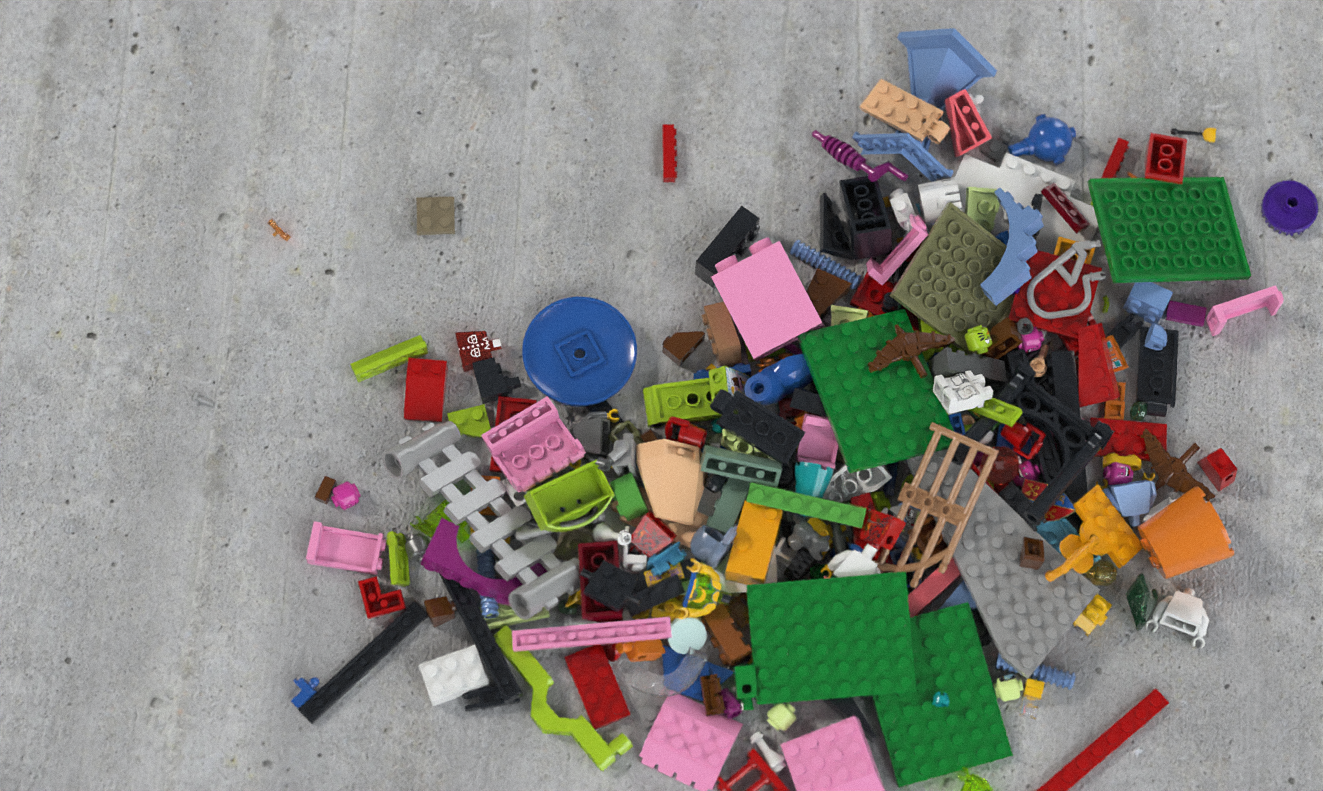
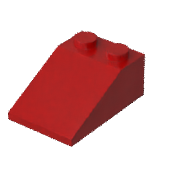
(1165, 158)
(425, 389)

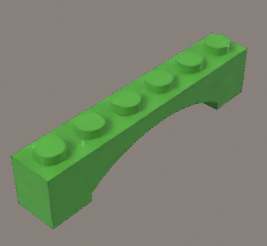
(806, 505)

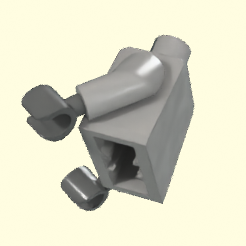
(622, 458)

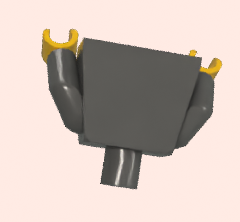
(593, 434)

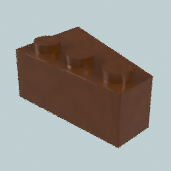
(826, 291)

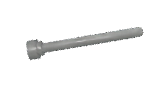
(536, 532)

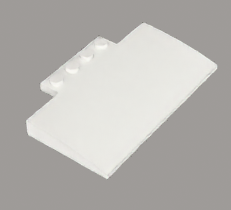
(1023, 181)

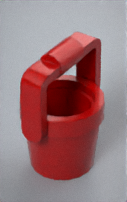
(688, 434)
(1019, 435)

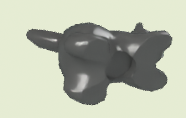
(807, 537)

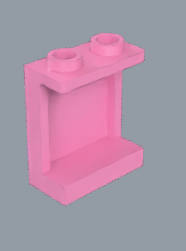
(818, 443)

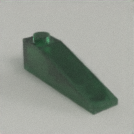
(1141, 600)

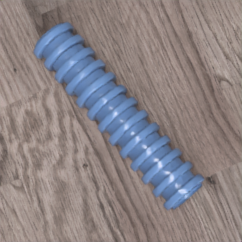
(823, 263)
(486, 569)
(1044, 673)

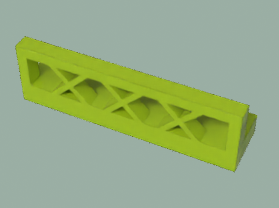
(389, 358)

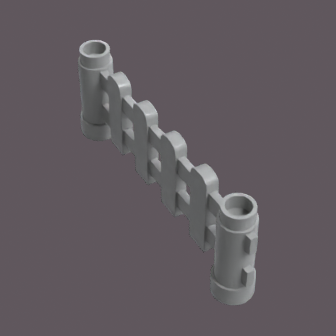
(535, 591)

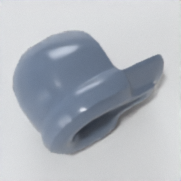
(711, 546)

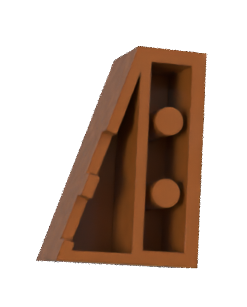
(726, 637)

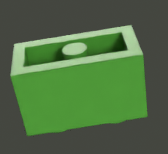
(629, 497)

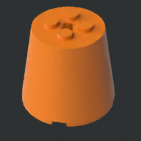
(1185, 535)

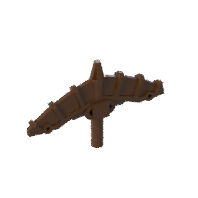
(908, 347)
(1171, 469)

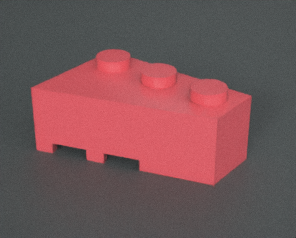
(965, 123)

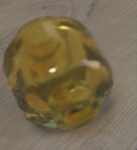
(1102, 573)

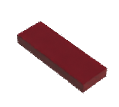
(1065, 208)

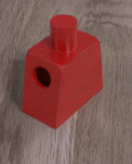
(1217, 468)

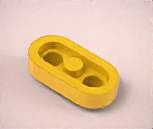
(1132, 460)

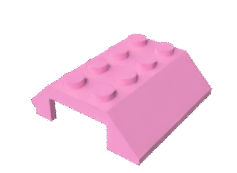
(532, 445)
(689, 742)

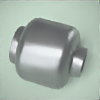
(416, 547)

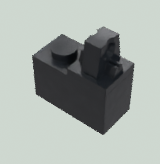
(490, 383)

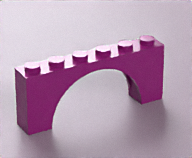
(445, 559)

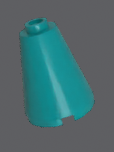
(812, 479)

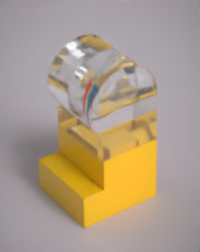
(1031, 698)

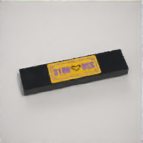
(646, 578)

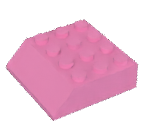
(833, 759)

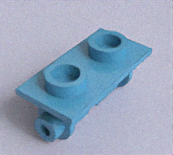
(658, 562)

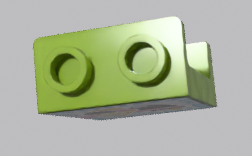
(728, 380)

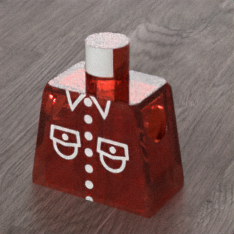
(475, 347)

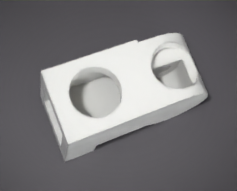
(515, 497)

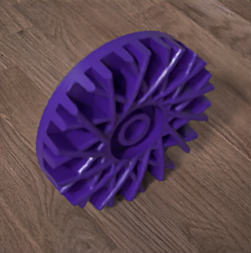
(1289, 219)

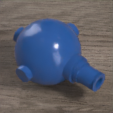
(1047, 140)

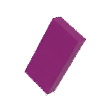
(1186, 313)

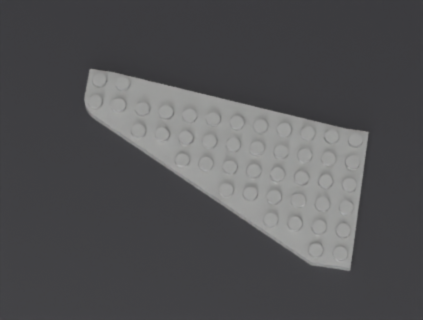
(1016, 602)

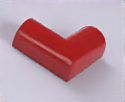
(379, 604)

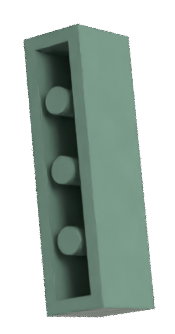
(740, 466)
(730, 505)

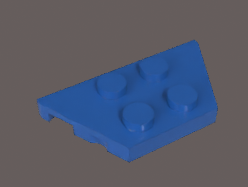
(673, 660)

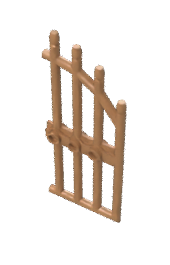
(934, 505)

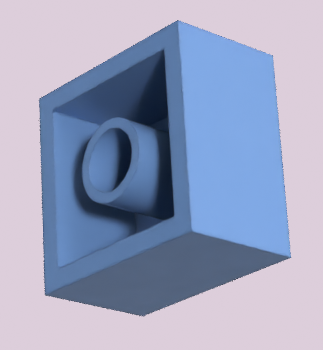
(1147, 301)

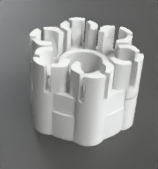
(935, 196)

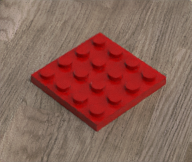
(1054, 295)

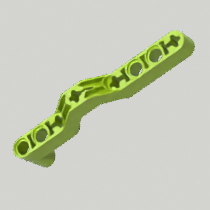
(544, 717)

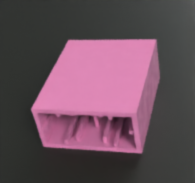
(766, 298)

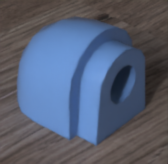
(1156, 337)

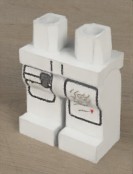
(961, 391)

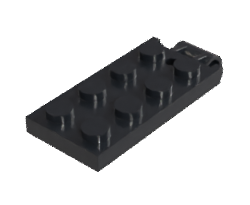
(1157, 373)
(757, 425)

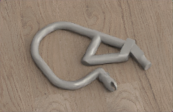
(1079, 249)

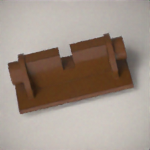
(710, 690)

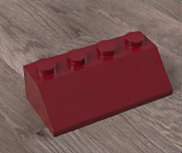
(591, 557)

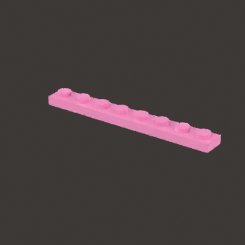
(591, 634)

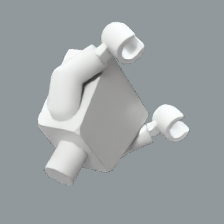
(1182, 613)

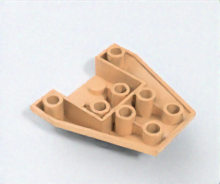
(672, 478)

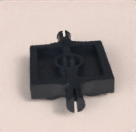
(611, 586)

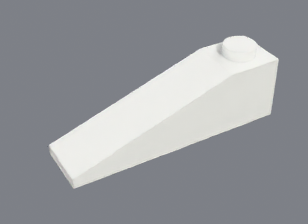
(856, 483)

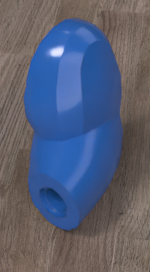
(778, 380)

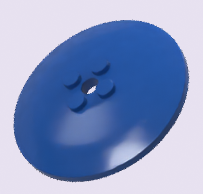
(575, 326)

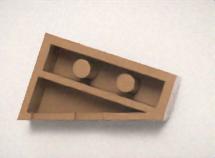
(722, 334)

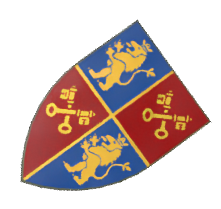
(1060, 510)

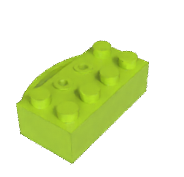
(581, 484)

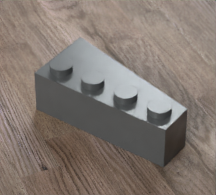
(950, 364)

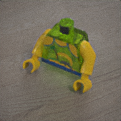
(702, 592)

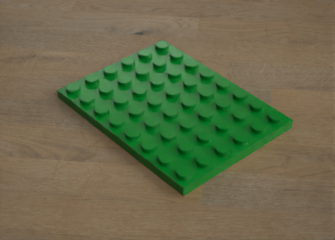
(1168, 230)
(878, 413)
(831, 638)
(941, 740)

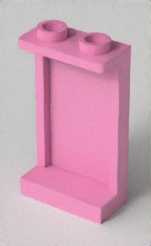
(900, 253)
(1221, 313)
(345, 549)

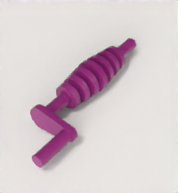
(850, 157)

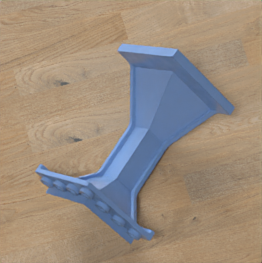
(939, 66)

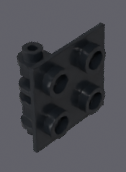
(889, 303)

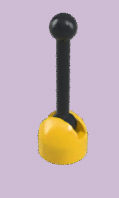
(1208, 134)

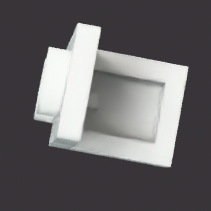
(632, 562)

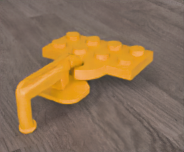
(1100, 533)

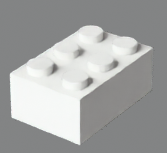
(453, 675)

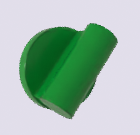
(815, 571)

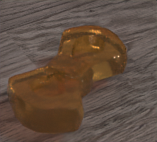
(278, 230)

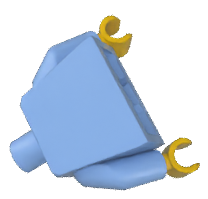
(1132, 498)

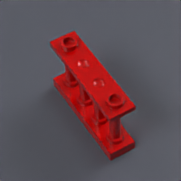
(754, 762)

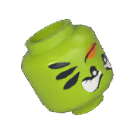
(978, 339)

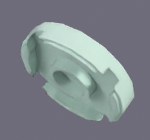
(687, 634)

